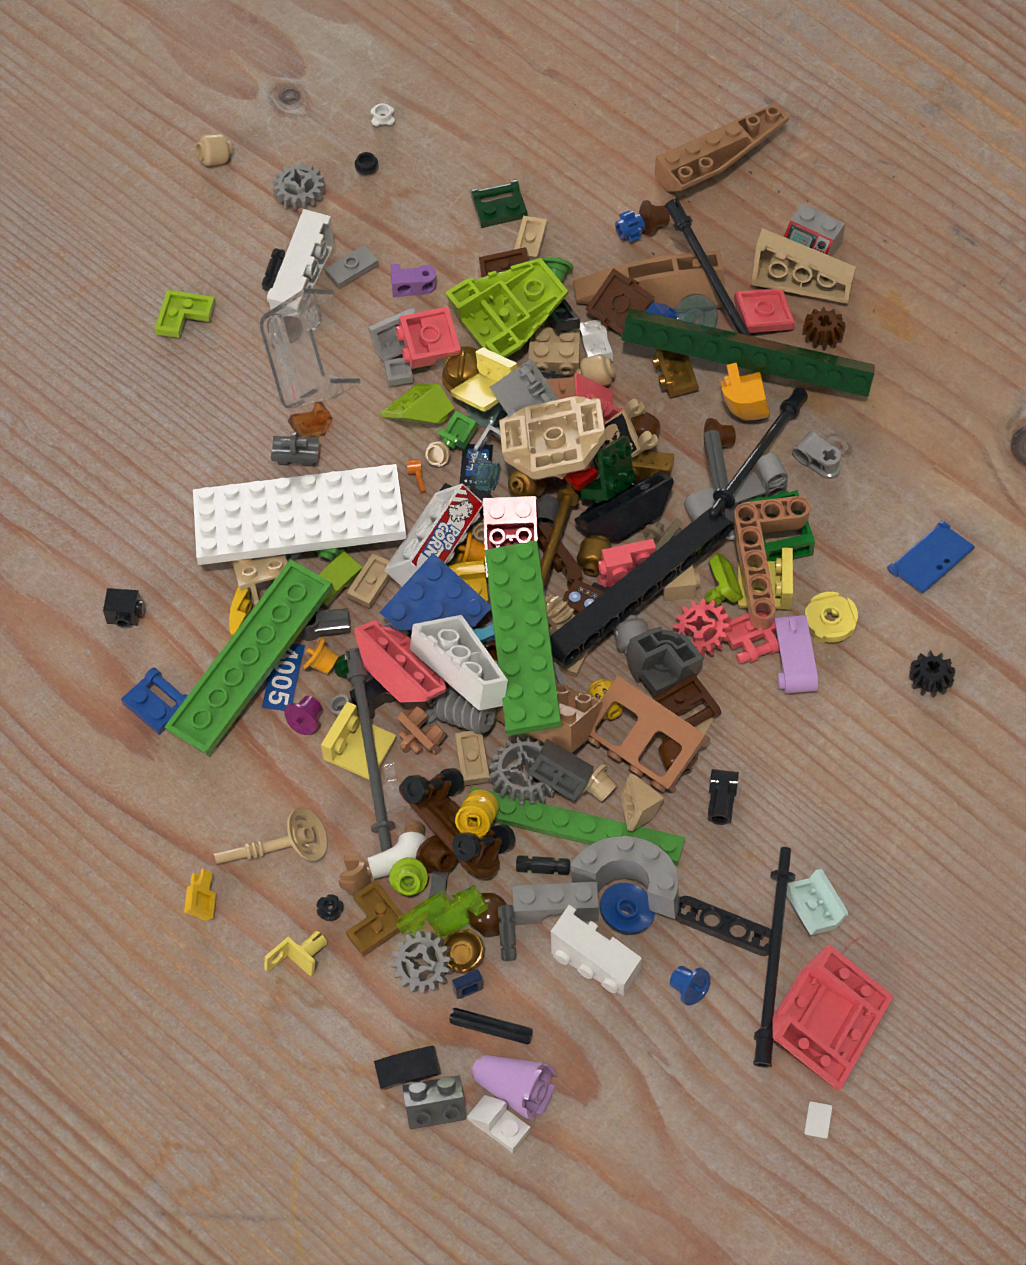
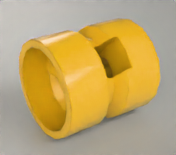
(477, 813)

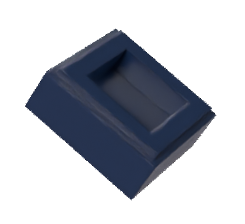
(467, 984)

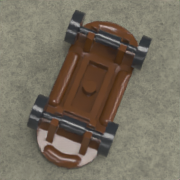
(439, 813)

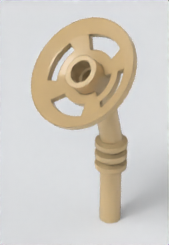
(295, 838)

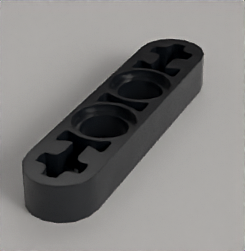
(722, 930)

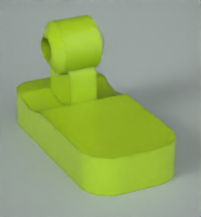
(727, 579)

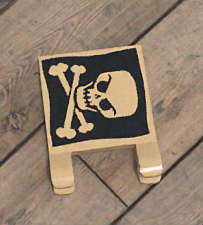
(622, 425)

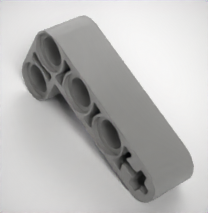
(766, 481)

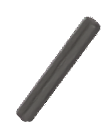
(717, 466)

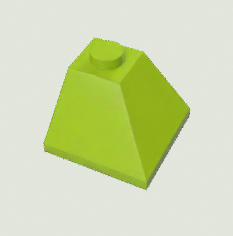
(420, 404)

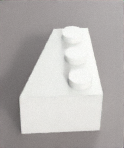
(593, 954)

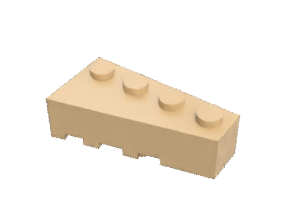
(800, 269)

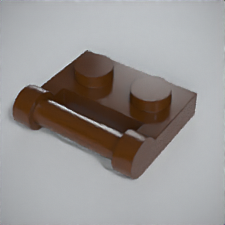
(686, 696)

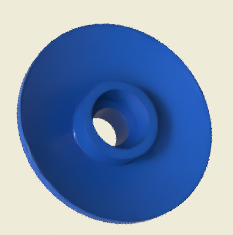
(630, 899)

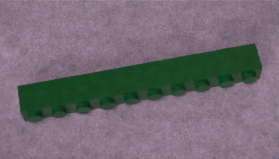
(748, 352)

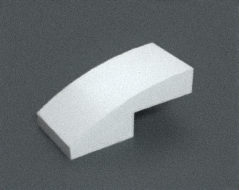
(595, 339)

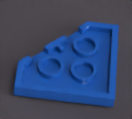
(432, 595)

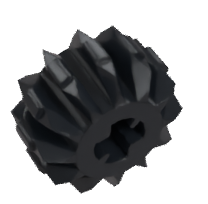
(932, 674)

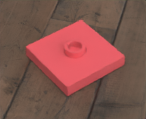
(764, 310)

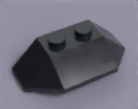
(629, 509)

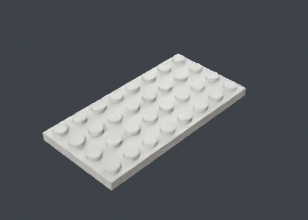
(298, 514)

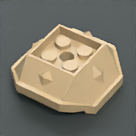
(554, 437)

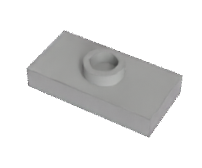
(351, 266)

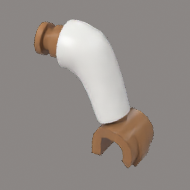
(379, 865)

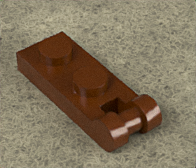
(562, 559)

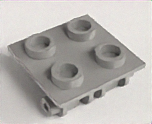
(523, 388)

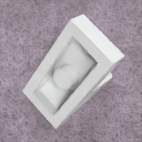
(498, 1122)

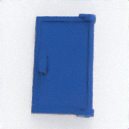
(925, 560)

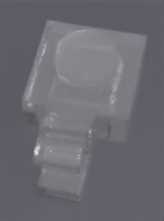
(392, 797)

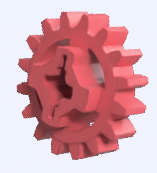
(695, 619)

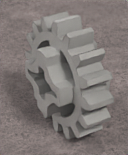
(298, 185)
(426, 952)

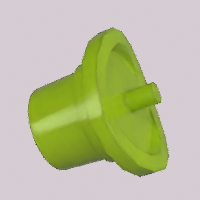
(408, 876)

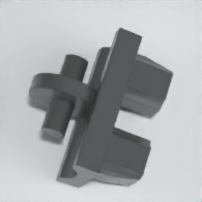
(295, 449)

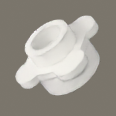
(382, 115)

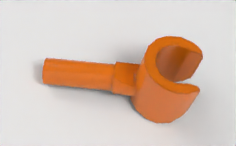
(414, 467)

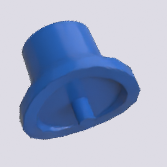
(690, 984)

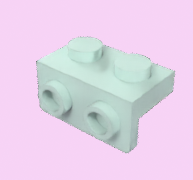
(817, 903)

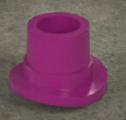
(303, 716)

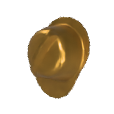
(459, 368)

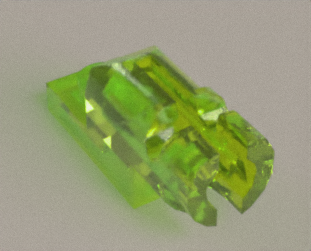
(444, 913)

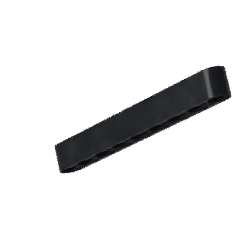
(639, 586)

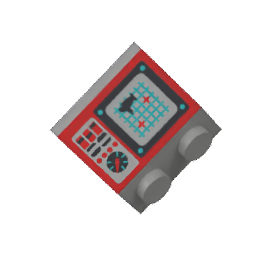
(816, 230)

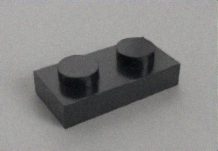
(564, 318)

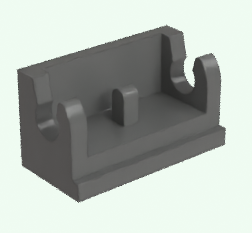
(560, 770)

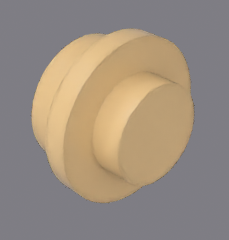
(437, 453)

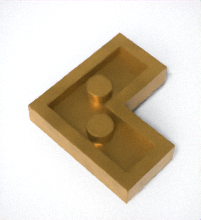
(380, 919)

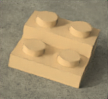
(555, 350)

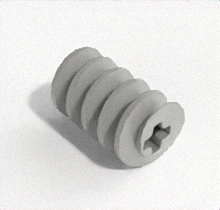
(460, 712)

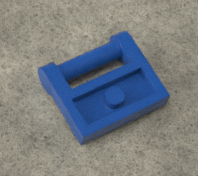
(148, 705)

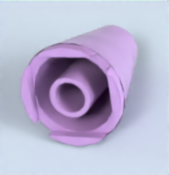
(517, 1082)

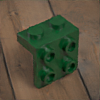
(614, 469)

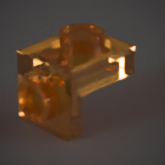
(311, 423)

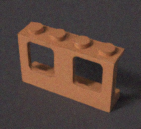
(651, 720)

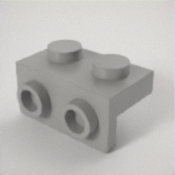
(385, 338)

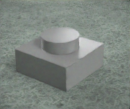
(398, 372)

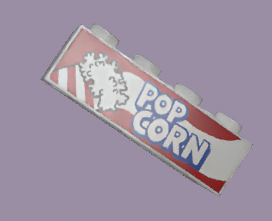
(436, 531)

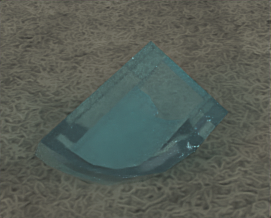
(484, 473)

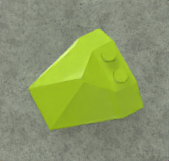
(507, 305)

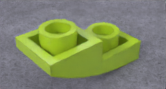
(341, 574)

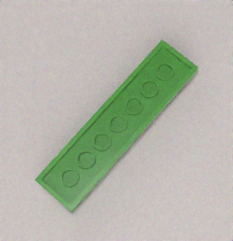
(523, 638)
(249, 657)

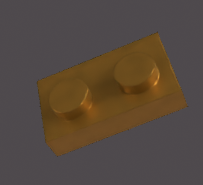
(676, 372)

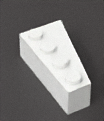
(304, 258)
(460, 659)

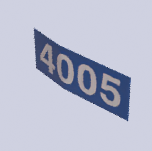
(283, 679)

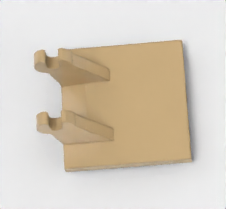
(258, 570)

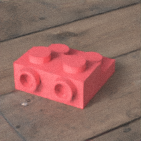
(427, 337)
(621, 560)

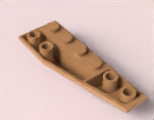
(717, 149)
(665, 277)
(577, 718)

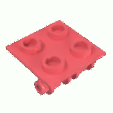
(591, 389)

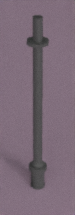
(358, 676)

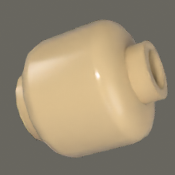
(213, 149)
(597, 369)

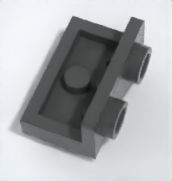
(434, 1102)

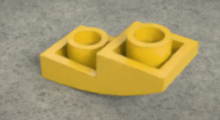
(239, 609)

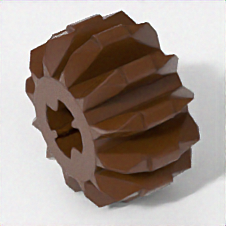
(824, 328)

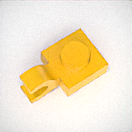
(199, 898)

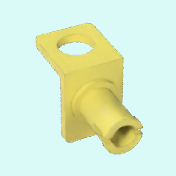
(299, 954)

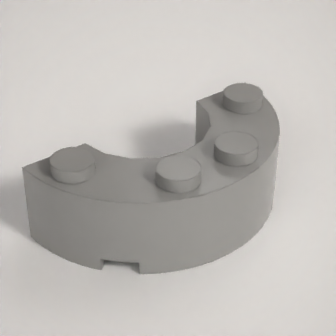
(635, 860)

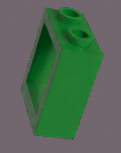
(802, 545)

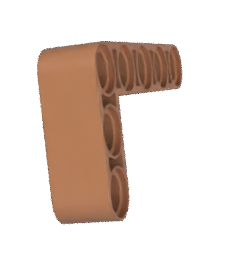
(756, 553)

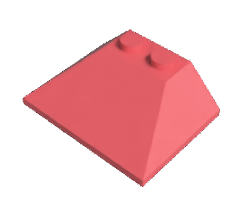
(830, 1015)

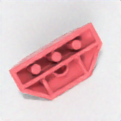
(393, 664)

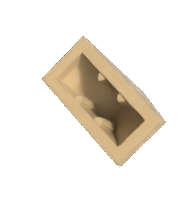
(639, 802)

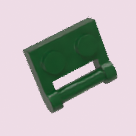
(501, 209)

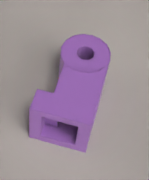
(412, 280)

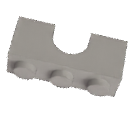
(537, 901)

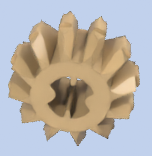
(558, 612)

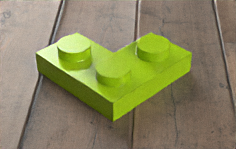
(179, 307)

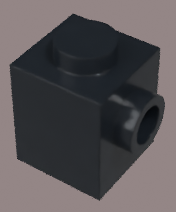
(123, 607)

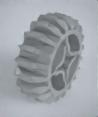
(506, 778)

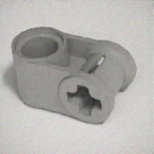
(817, 455)

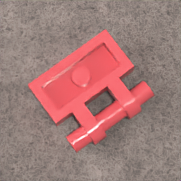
(744, 634)

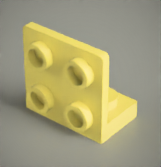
(476, 389)
(781, 579)
(345, 744)

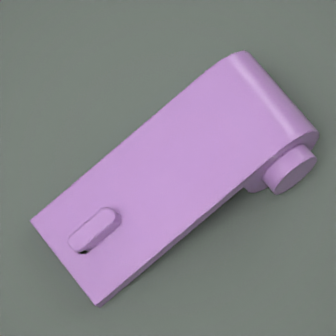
(797, 655)

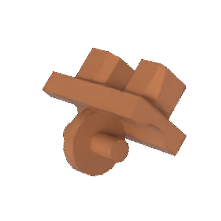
(413, 722)

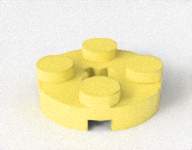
(826, 630)

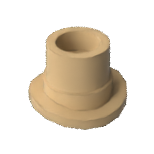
(600, 783)

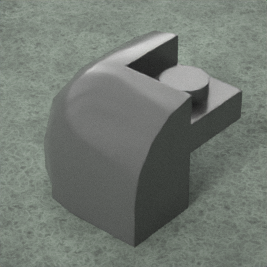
(662, 659)

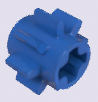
(630, 226)

